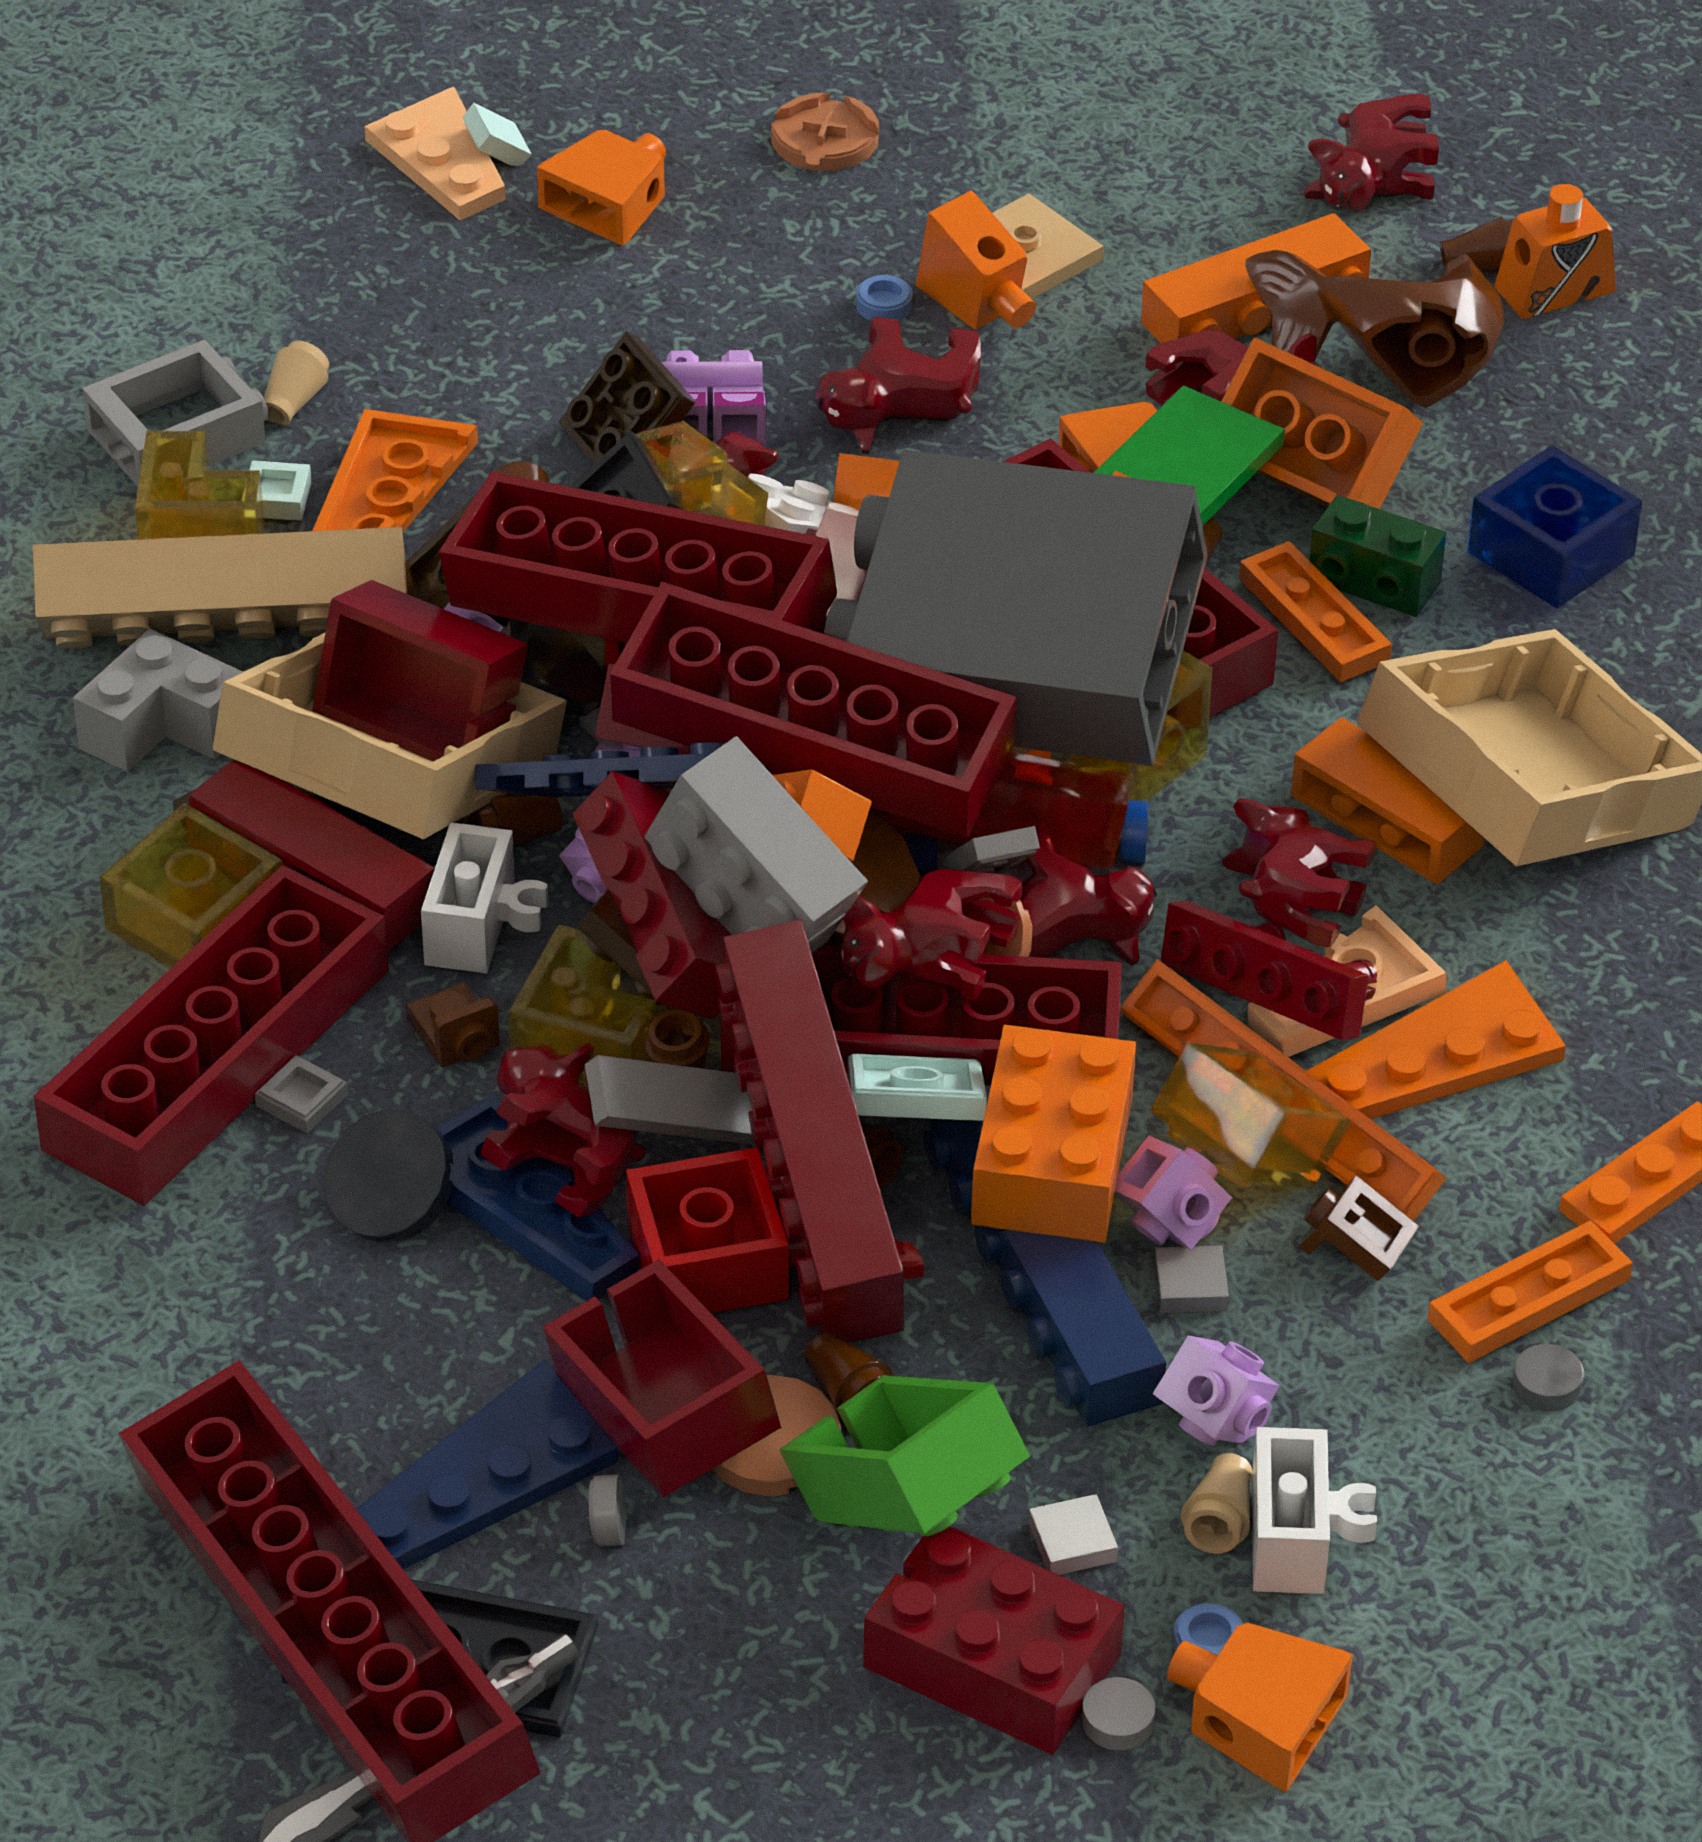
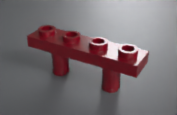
(1268, 969)

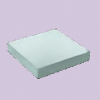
(917, 1087)

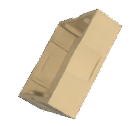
(271, 726)
(1534, 746)

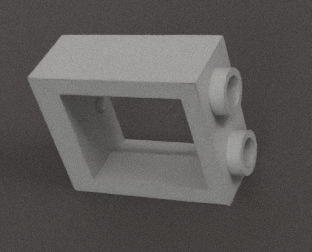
(117, 400)

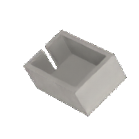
(752, 849)

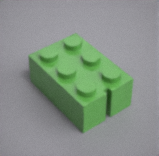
(916, 1458)

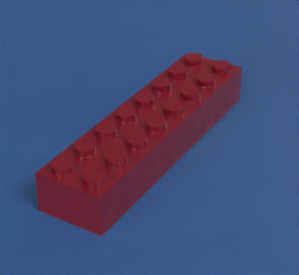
(330, 1606)

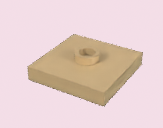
(1051, 243)

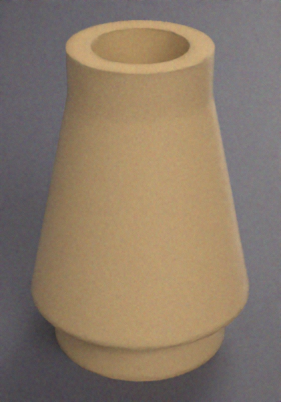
(294, 380)
(1219, 1508)

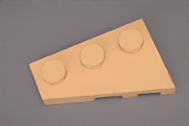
(439, 153)
(1403, 980)

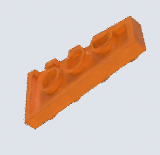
(393, 470)
(1446, 1047)

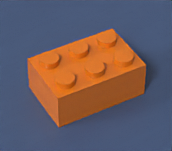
(1335, 431)
(1053, 1133)

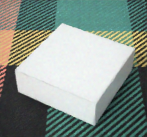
(1073, 1535)

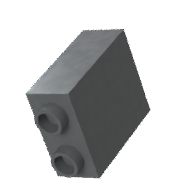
(1037, 589)

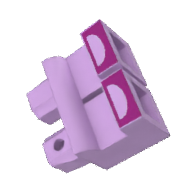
(726, 390)

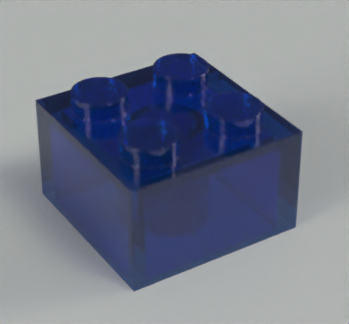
(1554, 526)

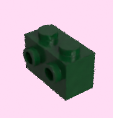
(1378, 555)

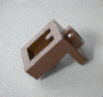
(455, 1024)
(1359, 1226)

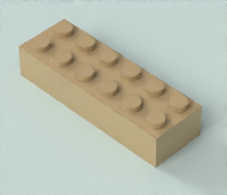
(207, 583)

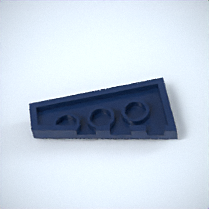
(575, 777)
(523, 1211)
(490, 1467)

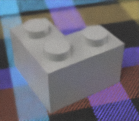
(148, 695)

